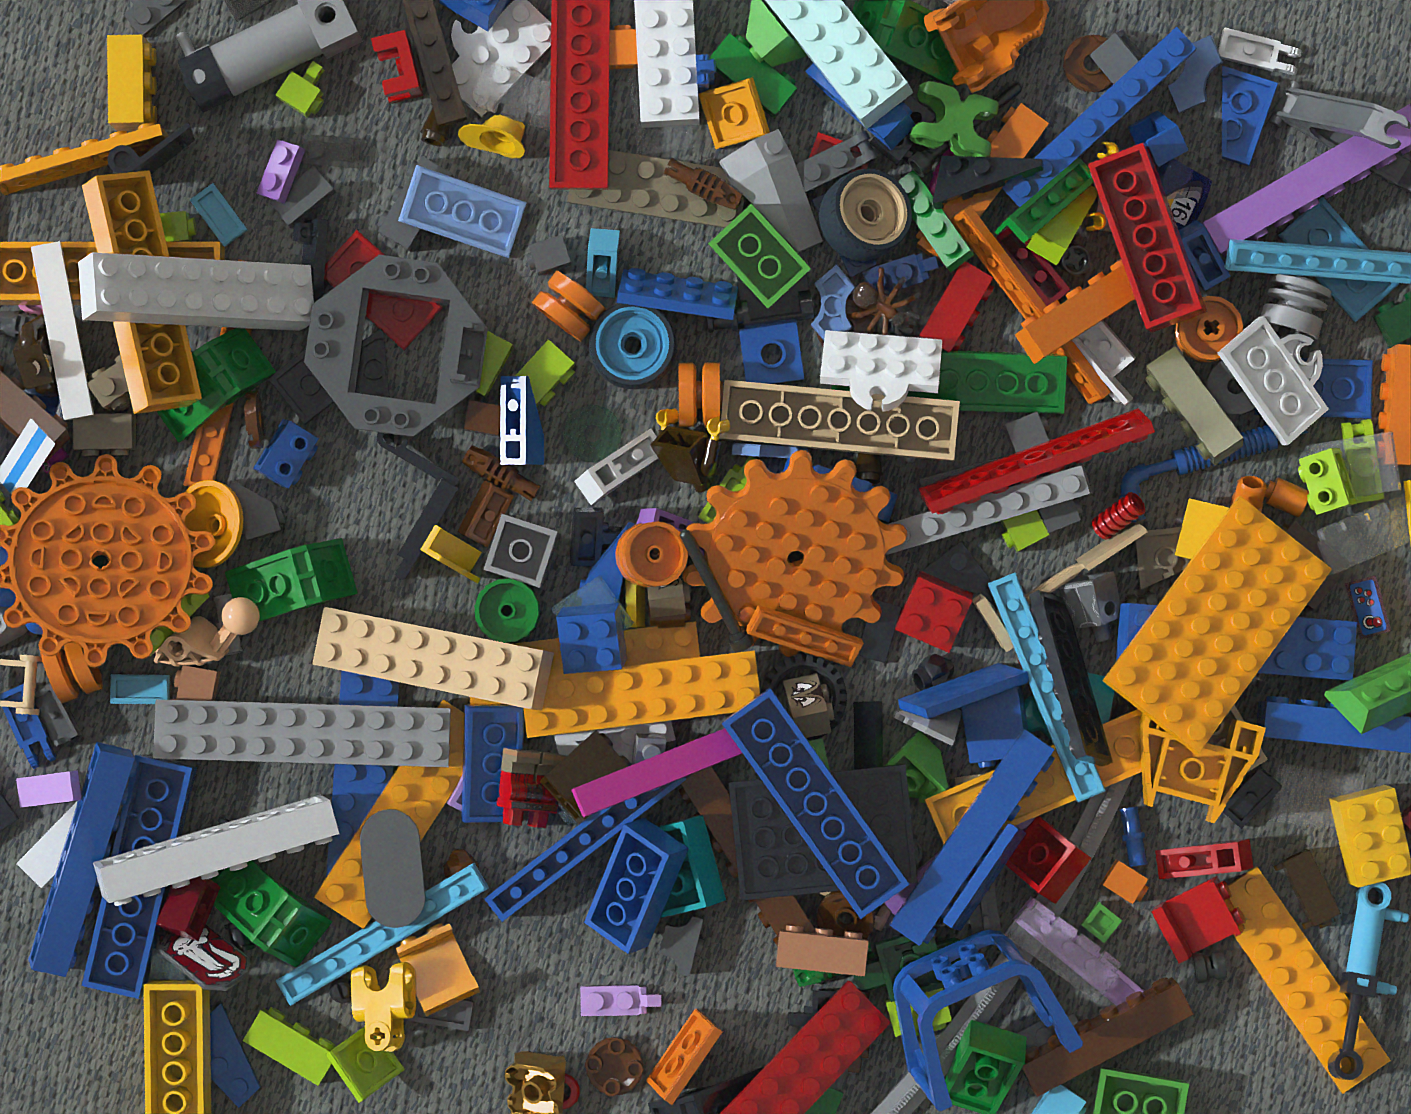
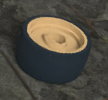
(865, 214)

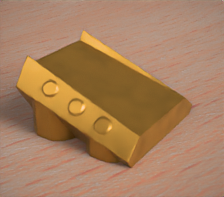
(536, 1083)

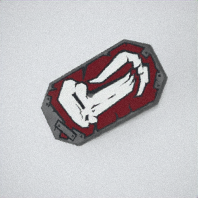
(208, 962)

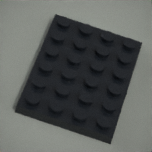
(779, 862)

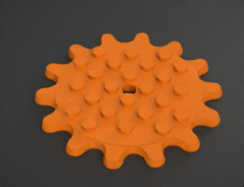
(803, 513)
(111, 517)

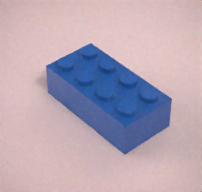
(636, 885)

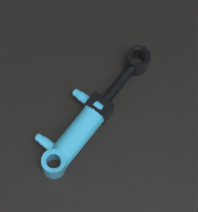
(1361, 970)

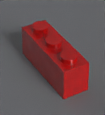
(958, 306)

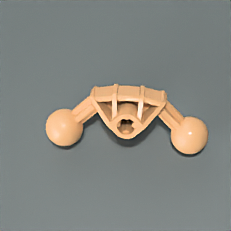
(203, 640)

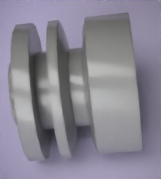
(1296, 301)

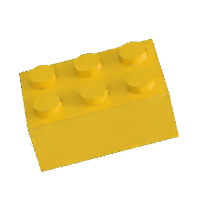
(130, 82)
(1371, 835)

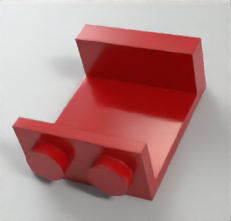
(1198, 918)

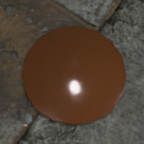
(614, 1066)

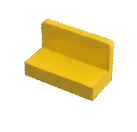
(452, 552)

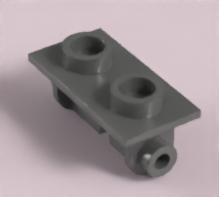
(986, 913)

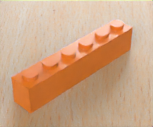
(1013, 141)
(1077, 314)

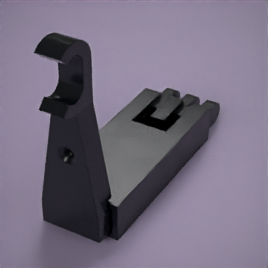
(432, 512)

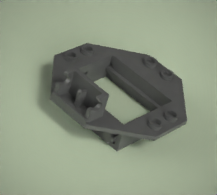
(337, 339)

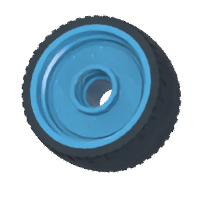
(628, 322)

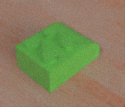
(1139, 1093)

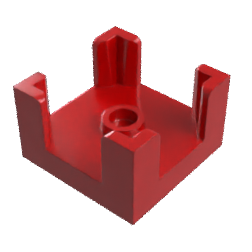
(407, 83)

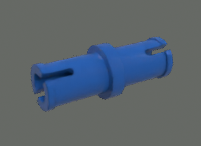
(1133, 836)

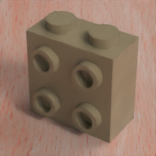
(111, 387)

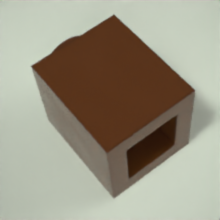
(483, 418)

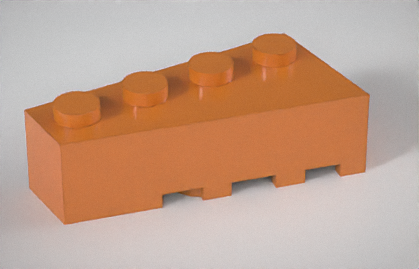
(1397, 400)

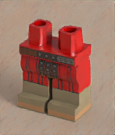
(521, 786)

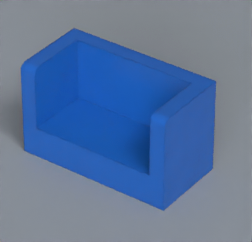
(1160, 136)

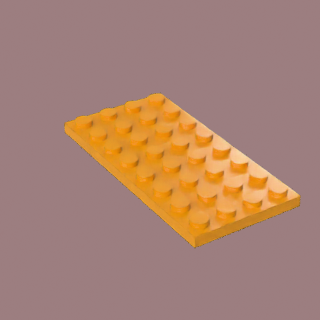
(1217, 625)

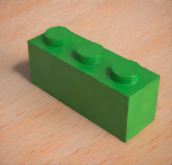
(737, 63)

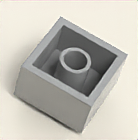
(521, 551)

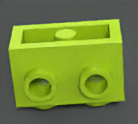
(1327, 481)

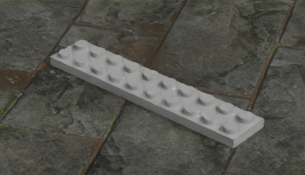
(302, 733)

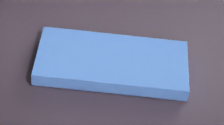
(462, 211)

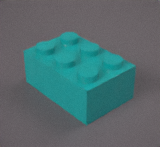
(698, 879)

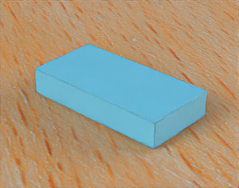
(218, 214)
(139, 688)

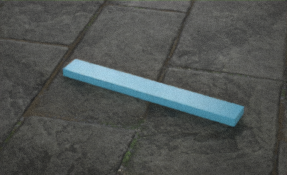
(1318, 261)
(1032, 656)
(377, 937)

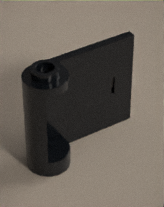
(124, 159)
(790, 307)

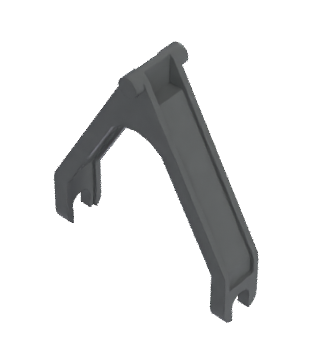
(1336, 119)

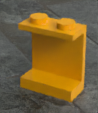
(439, 969)

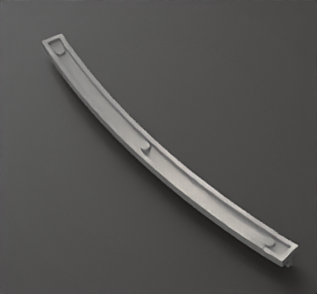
(982, 1005)

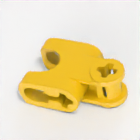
(384, 1008)

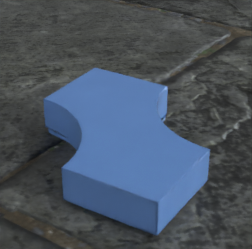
(1190, 86)
(833, 290)
(763, 450)

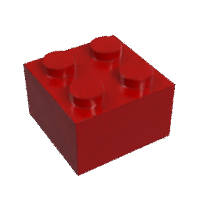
(934, 611)
(1047, 860)

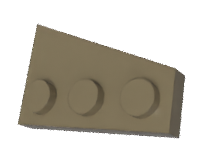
(1157, 556)

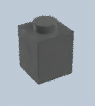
(548, 255)

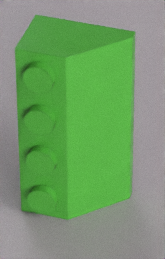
(1375, 696)

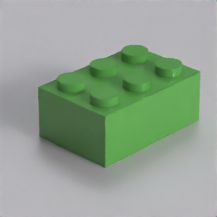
(759, 256)

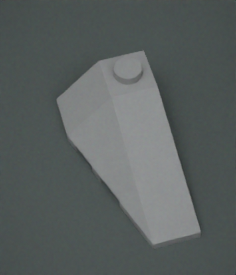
(772, 184)
(940, 727)

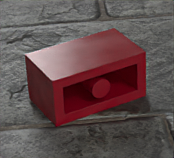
(188, 908)

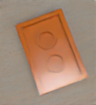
(683, 1056)

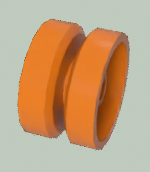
(571, 303)
(1225, 326)
(699, 394)
(634, 554)
(69, 671)

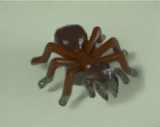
(882, 303)

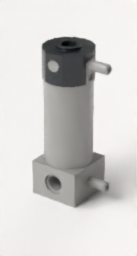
(265, 50)

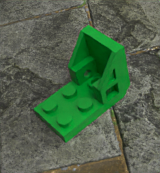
(903, 37)
(225, 372)
(295, 579)
(269, 912)

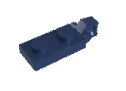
(913, 267)

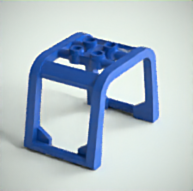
(926, 1066)

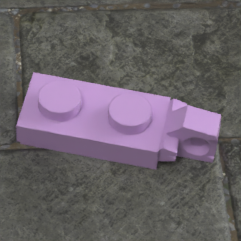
(617, 1000)

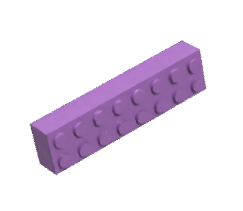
(1304, 185)

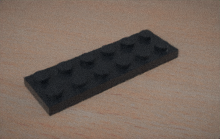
(1070, 679)

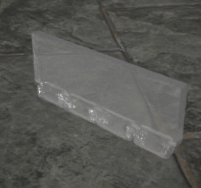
(517, 92)
(1364, 534)
(1056, 949)

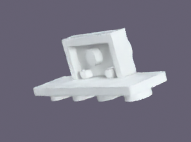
(1107, 357)

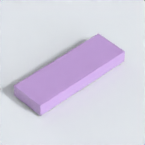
(48, 789)

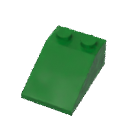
(985, 1067)

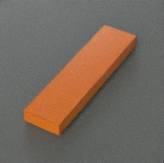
(804, 636)

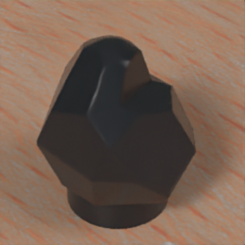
(932, 671)

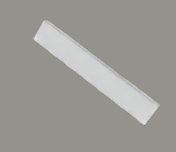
(62, 330)

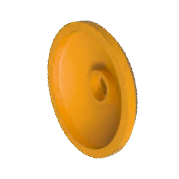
(214, 507)

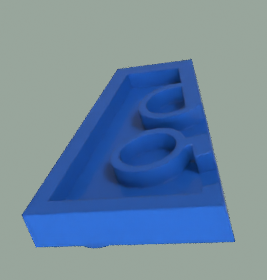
(1244, 113)
(228, 1060)

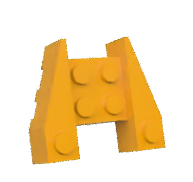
(1202, 777)

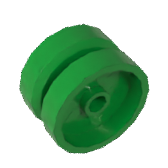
(492, 619)

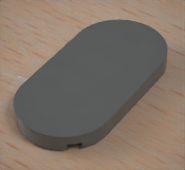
(392, 868)

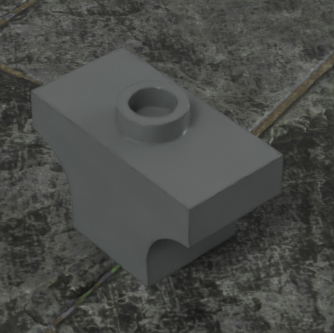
(683, 943)

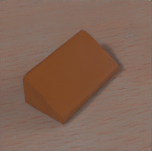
(485, 513)

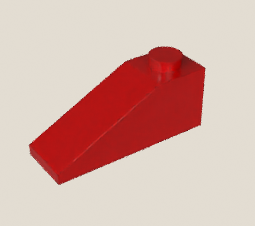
(1204, 859)

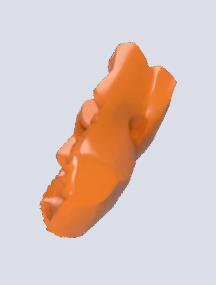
(986, 35)

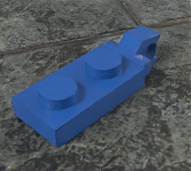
(705, 72)

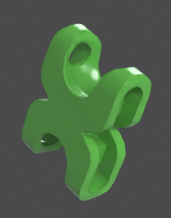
(953, 120)

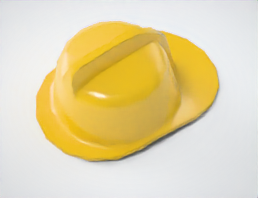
(495, 135)

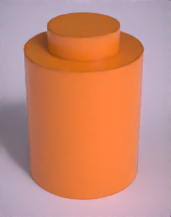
(1286, 496)

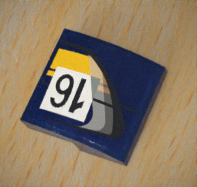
(1184, 190)

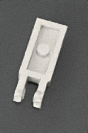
(1256, 51)

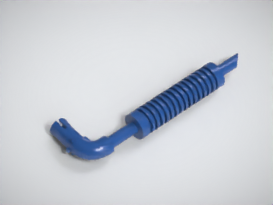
(1191, 460)

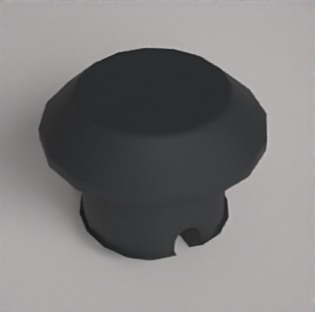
(341, 990)

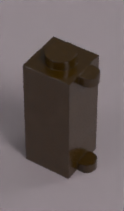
(1309, 889)

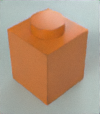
(623, 48)
(1125, 882)

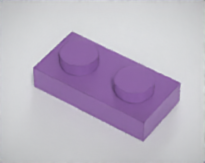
(280, 171)

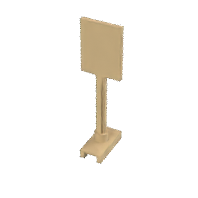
(1086, 561)

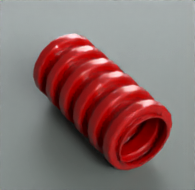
(1119, 515)

